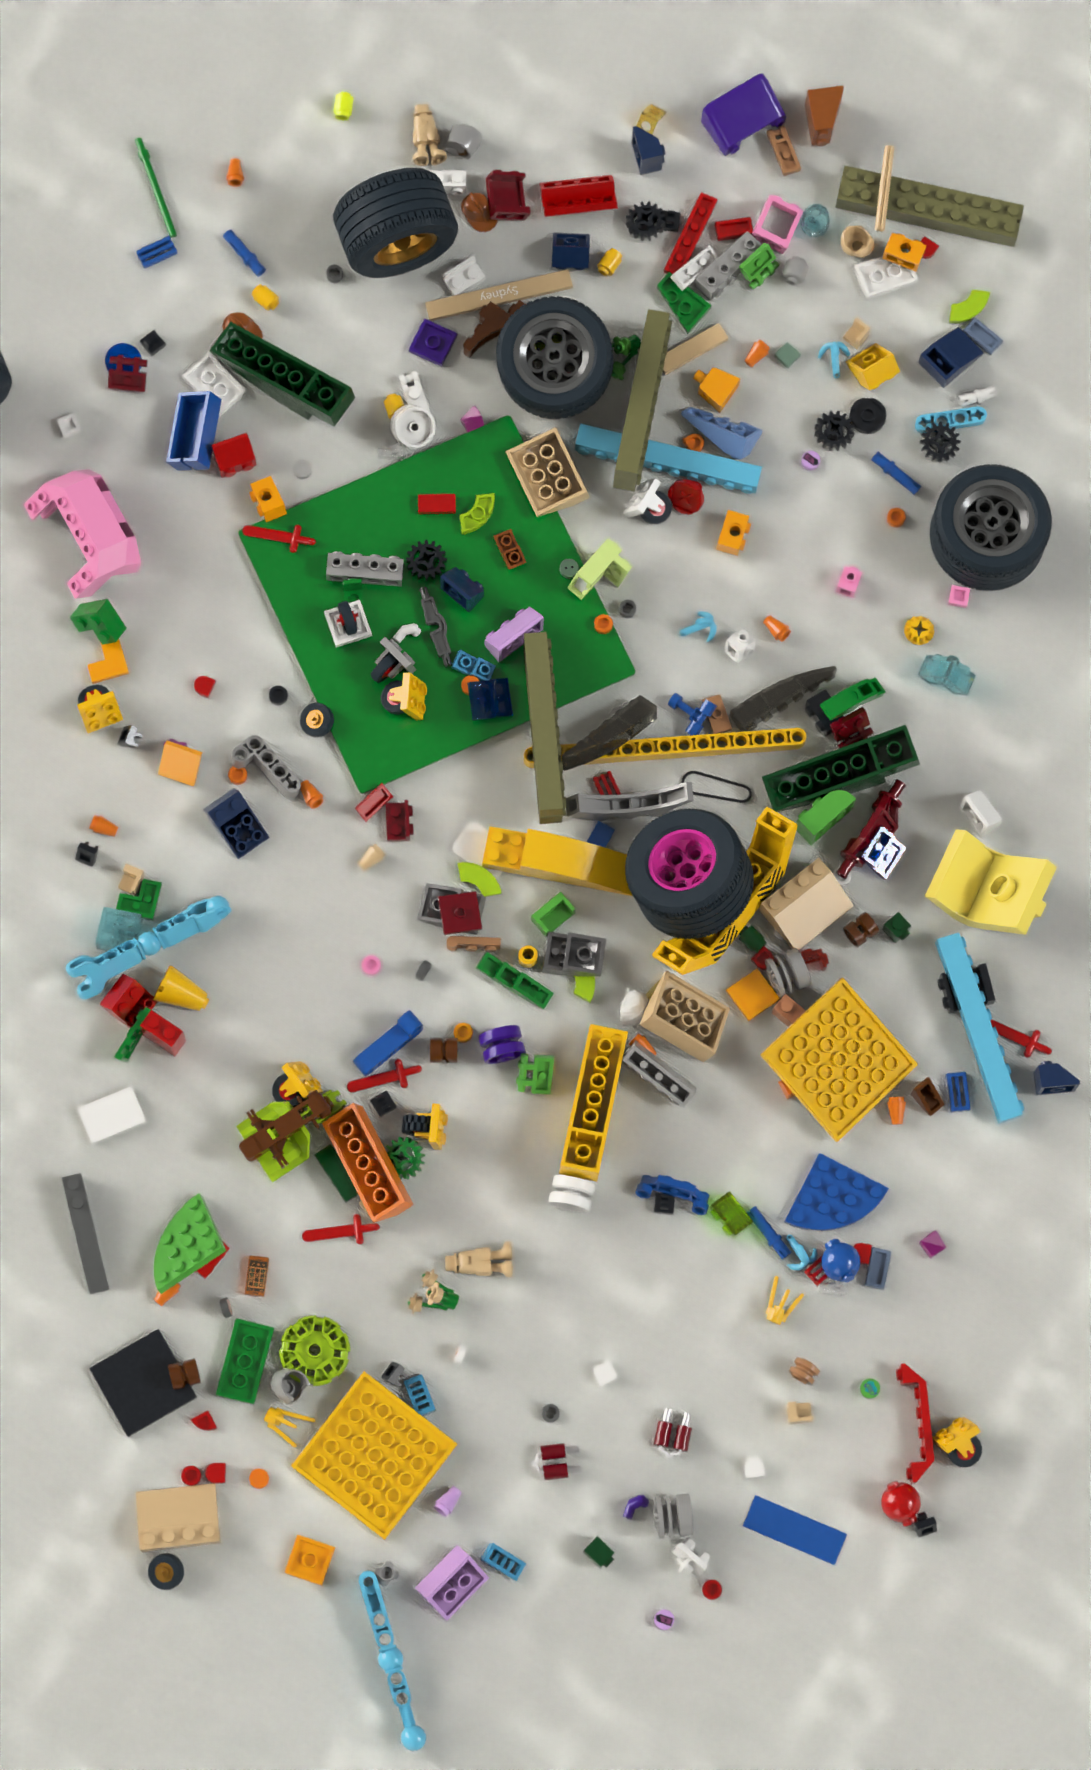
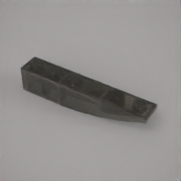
(777, 697)
(612, 733)

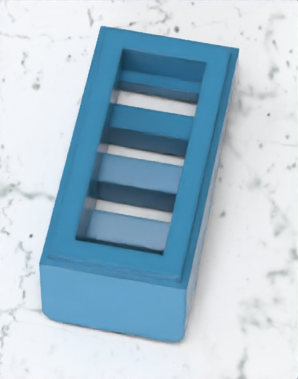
(424, 1411)
(506, 1555)

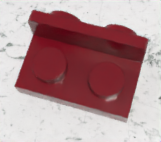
(398, 821)

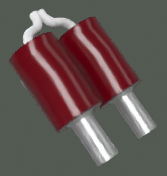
(664, 1431)
(556, 1451)

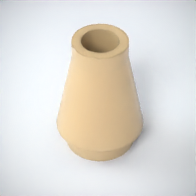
(371, 857)

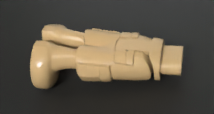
(426, 134)
(479, 1261)

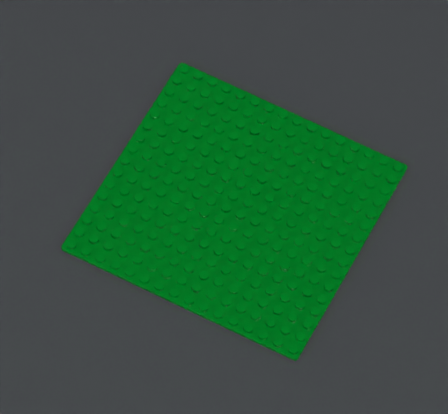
(383, 519)

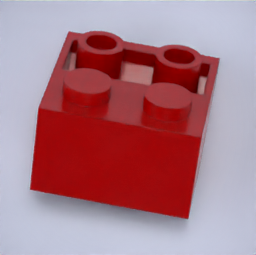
(127, 1000)

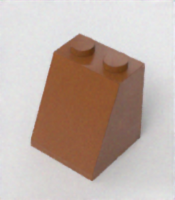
(822, 112)

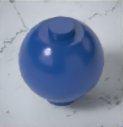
(840, 1261)

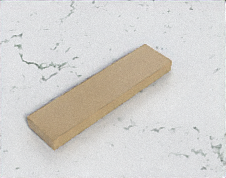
(694, 348)

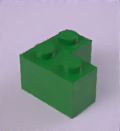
(100, 618)

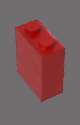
(163, 1033)

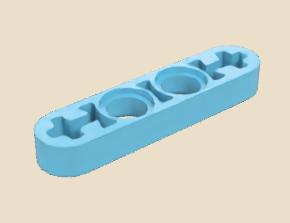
(950, 418)

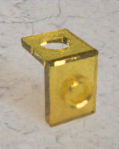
(652, 115)

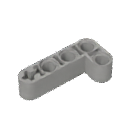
(269, 769)

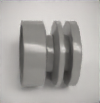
(790, 971)
(673, 1515)

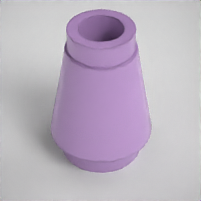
(447, 1501)

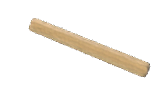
(884, 188)

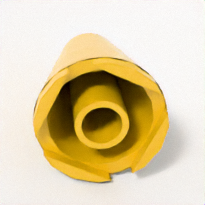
(180, 991)

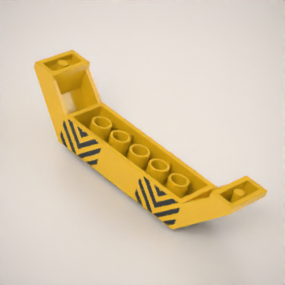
(769, 858)

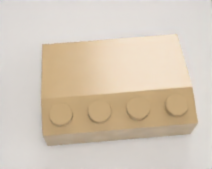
(547, 473)
(806, 905)
(685, 1017)
(178, 1517)

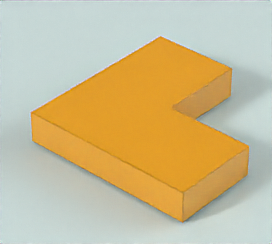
(112, 666)

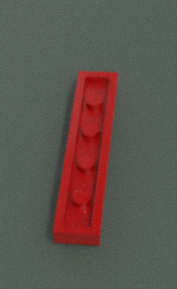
(691, 233)

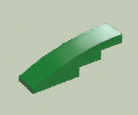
(514, 980)

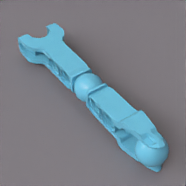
(195, 919)

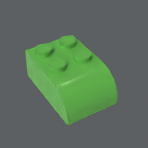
(824, 814)

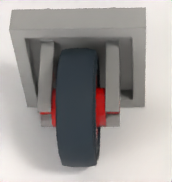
(391, 661)

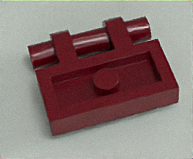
(127, 379)
(849, 725)

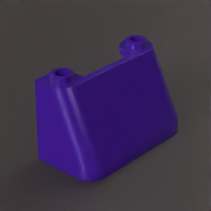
(742, 113)

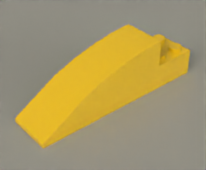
(556, 859)
(593, 1102)

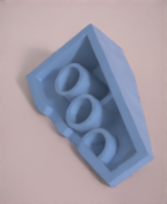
(728, 436)

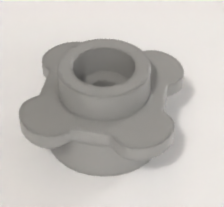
(387, 1568)

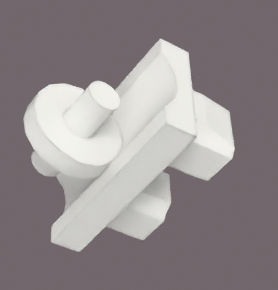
(688, 1559)

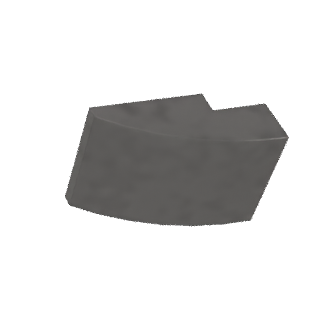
(429, 908)
(573, 954)

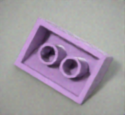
(511, 633)
(452, 1582)

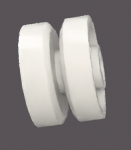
(423, 428)
(571, 1194)

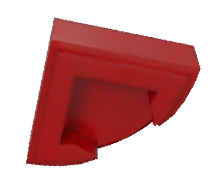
(204, 1421)

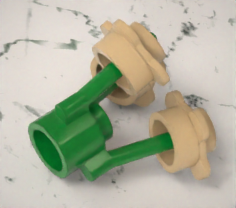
(434, 1294)

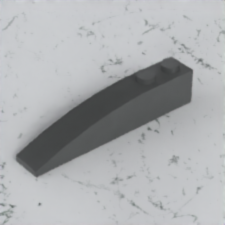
(85, 1233)

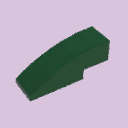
(336, 1173)

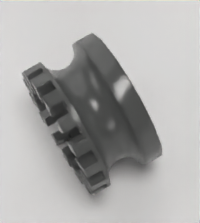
(334, 279)
(632, 611)
(555, 1417)

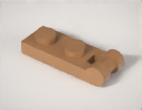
(784, 151)
(473, 943)

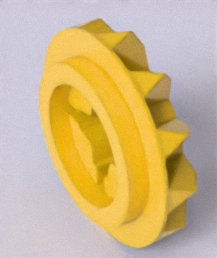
(912, 634)

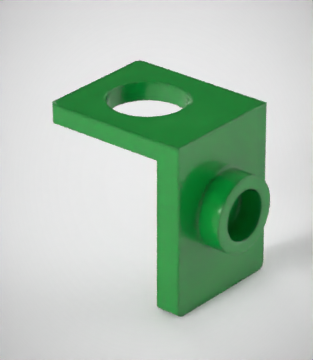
(353, 587)

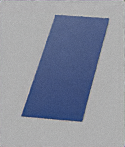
(794, 1530)

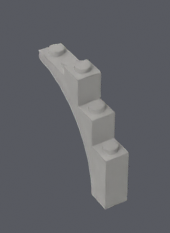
(629, 805)

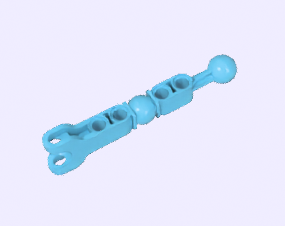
(391, 1661)

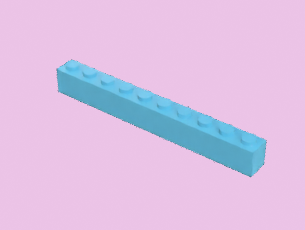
(674, 460)
(979, 1028)

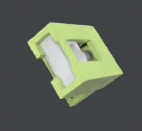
(602, 563)

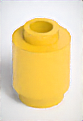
(609, 262)
(265, 297)
(393, 403)
(527, 951)

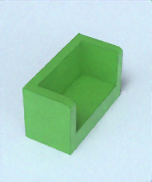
(553, 914)

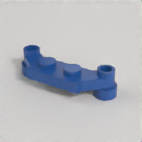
(675, 1188)

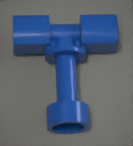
(697, 715)

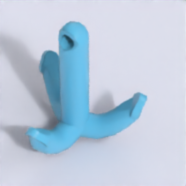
(834, 346)
(701, 623)
(801, 1253)

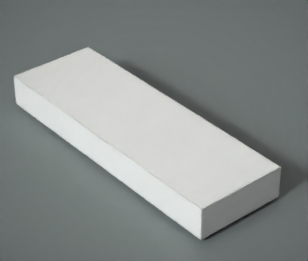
(690, 271)

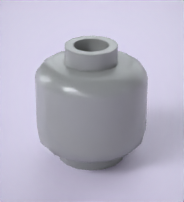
(795, 270)

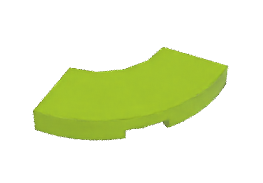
(970, 307)
(478, 514)
(480, 877)
(584, 987)

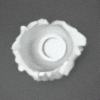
(633, 1007)

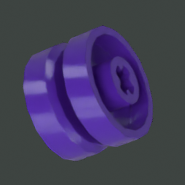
(502, 1044)

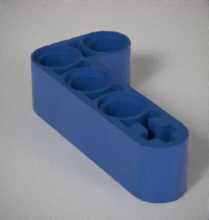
(405, 1030)

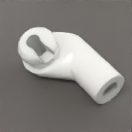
(406, 630)

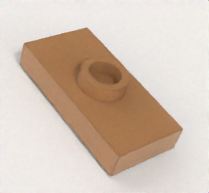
(719, 719)

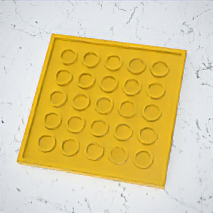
(839, 1059)
(374, 1455)

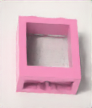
(777, 223)

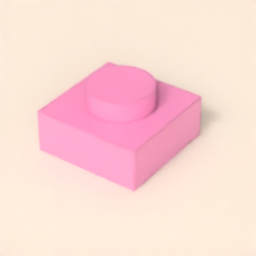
(959, 596)

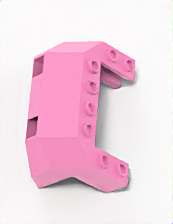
(94, 524)

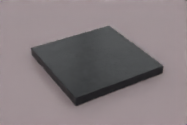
(140, 1383)

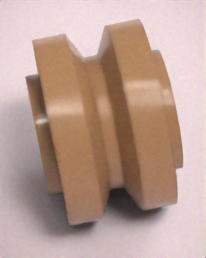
(804, 1371)

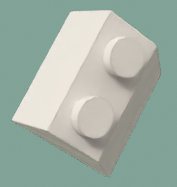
(980, 812)

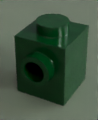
(897, 928)
(599, 1553)

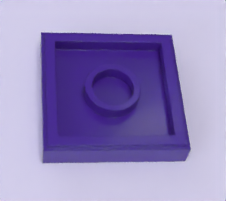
(433, 342)

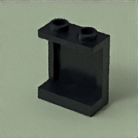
(984, 985)

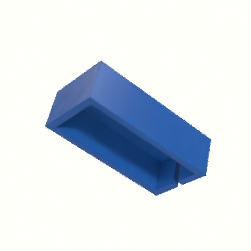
(193, 430)

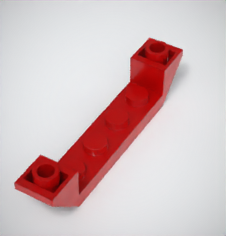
(909, 1377)

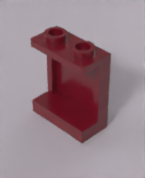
(506, 195)

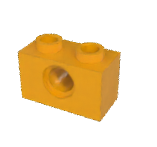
(908, 260)
(263, 490)
(733, 522)

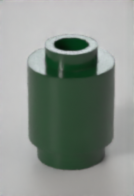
(752, 938)

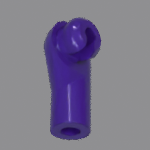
(634, 1503)

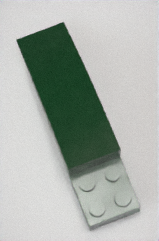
(283, 375)
(846, 769)

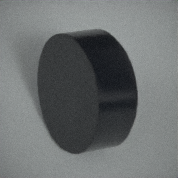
(278, 695)

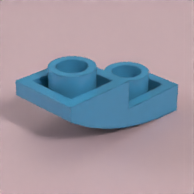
(473, 666)

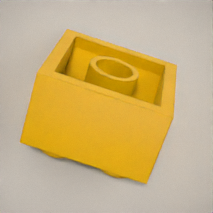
(873, 366)

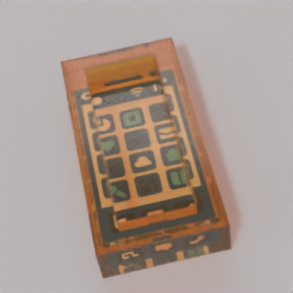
(256, 1276)

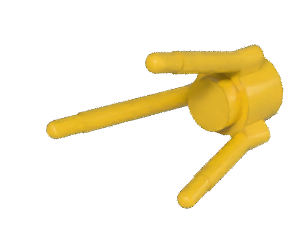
(776, 1313)
(275, 1417)

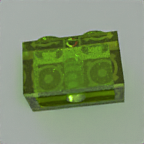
(731, 1215)

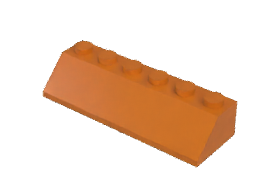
(367, 1163)

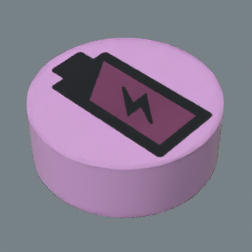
(810, 460)
(664, 1619)

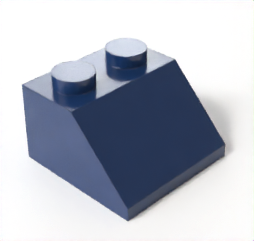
(647, 151)
(570, 251)
(461, 588)
(1054, 1079)

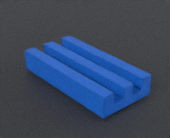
(167, 240)
(960, 1108)

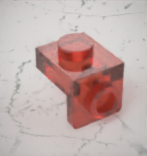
(815, 955)

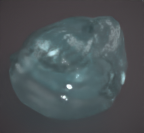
(815, 220)

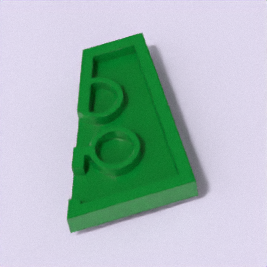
(685, 304)
(133, 1037)

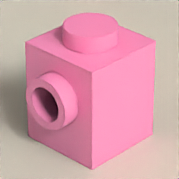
(849, 581)

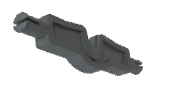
(438, 636)

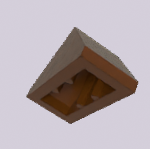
(927, 1097)

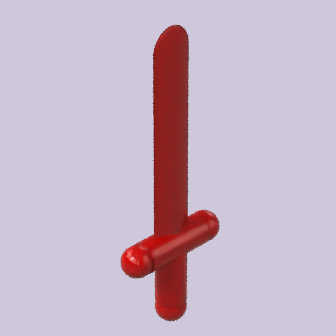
(282, 536)
(1022, 1039)
(385, 1077)
(355, 1229)

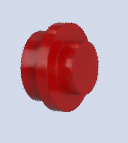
(712, 1589)

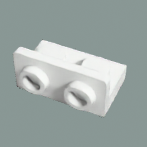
(453, 181)
(463, 276)

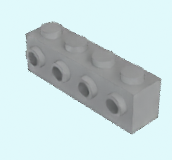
(726, 267)
(369, 569)
(658, 1073)

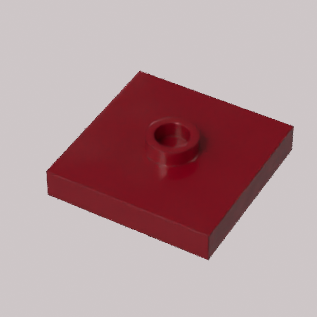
(459, 913)

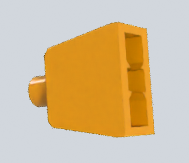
(716, 387)

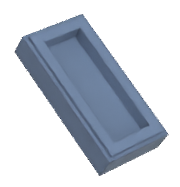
(983, 336)
(877, 1268)

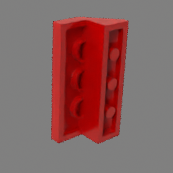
(578, 195)

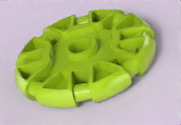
(321, 1339)

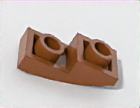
(509, 549)

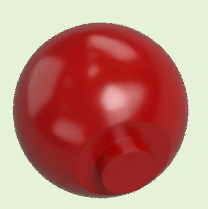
(901, 1502)

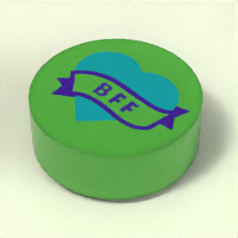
(870, 1388)

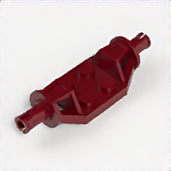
(879, 818)

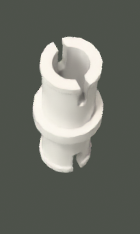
(977, 396)

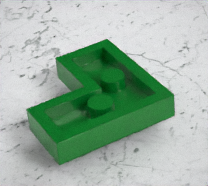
(145, 903)

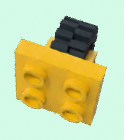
(427, 1126)

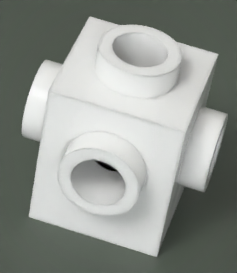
(740, 645)

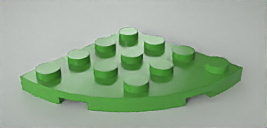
(186, 1244)

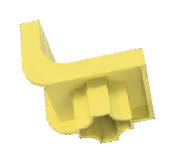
(989, 887)

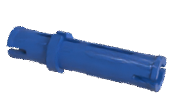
(247, 256)
(900, 476)
(769, 1233)

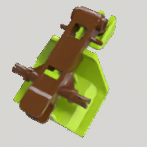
(279, 1133)

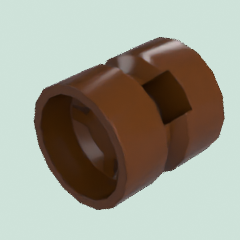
(866, 926)
(443, 1050)
(184, 1374)

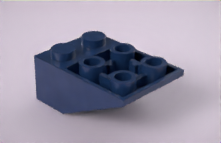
(949, 356)
(236, 823)

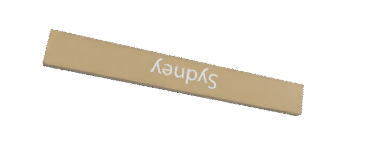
(499, 295)

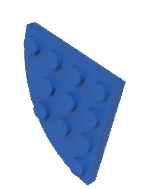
(834, 1197)

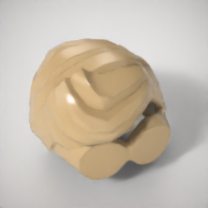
(857, 241)

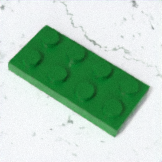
(245, 1361)

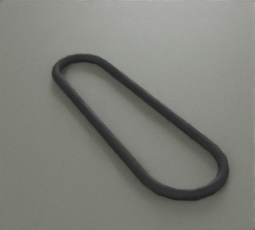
(720, 779)

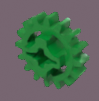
(405, 1149)

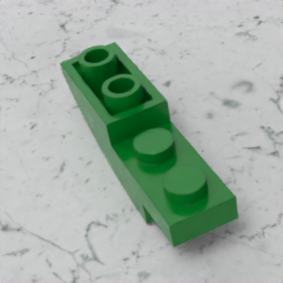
(852, 697)

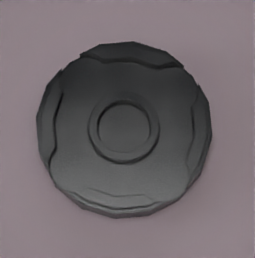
(868, 415)

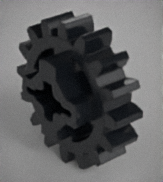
(646, 218)
(834, 438)
(948, 441)
(428, 568)

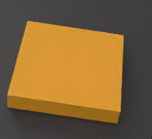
(180, 763)
(752, 995)
(309, 1560)

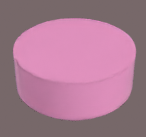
(371, 965)

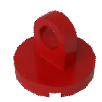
(686, 496)

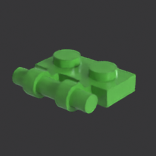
(756, 263)
(541, 1075)

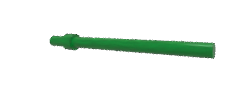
(144, 156)

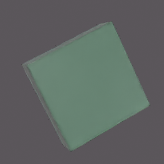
(787, 355)

